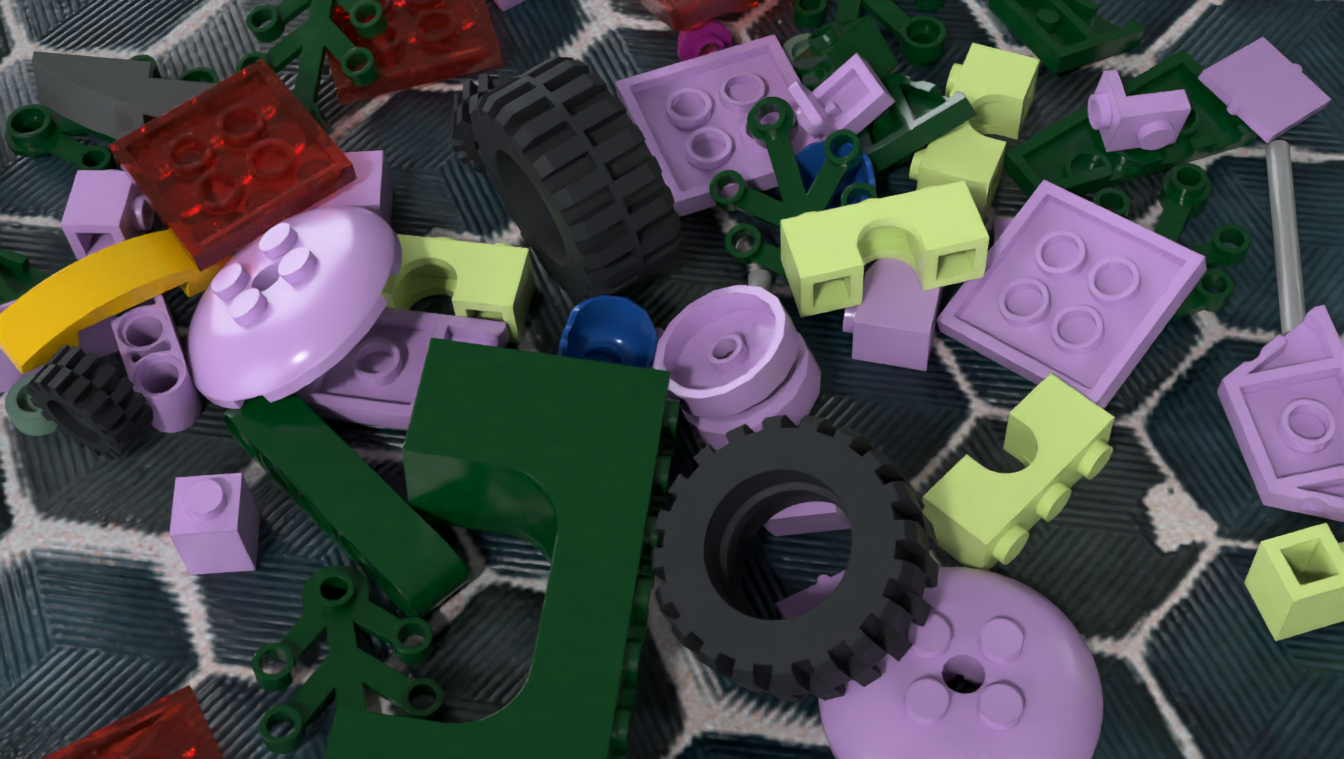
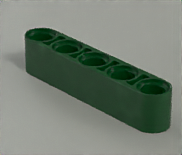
(349, 502)

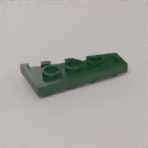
(1075, 155)

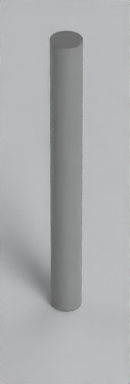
(1285, 235)

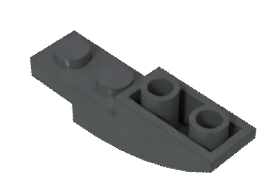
(107, 92)

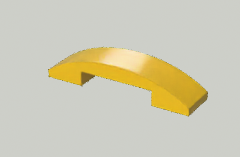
(94, 291)

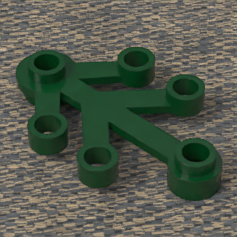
(920, 37)
(312, 42)
(40, 130)
(1185, 196)
(796, 200)
(346, 667)

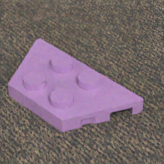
(383, 371)
(1291, 418)

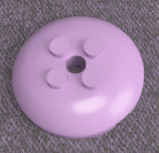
(291, 304)
(1016, 647)

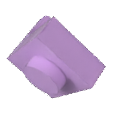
(843, 101)
(1136, 120)

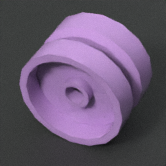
(737, 363)

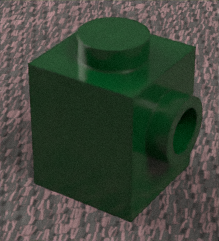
(836, 44)

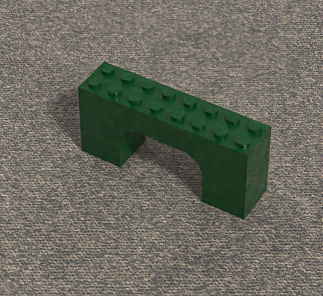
(579, 470)

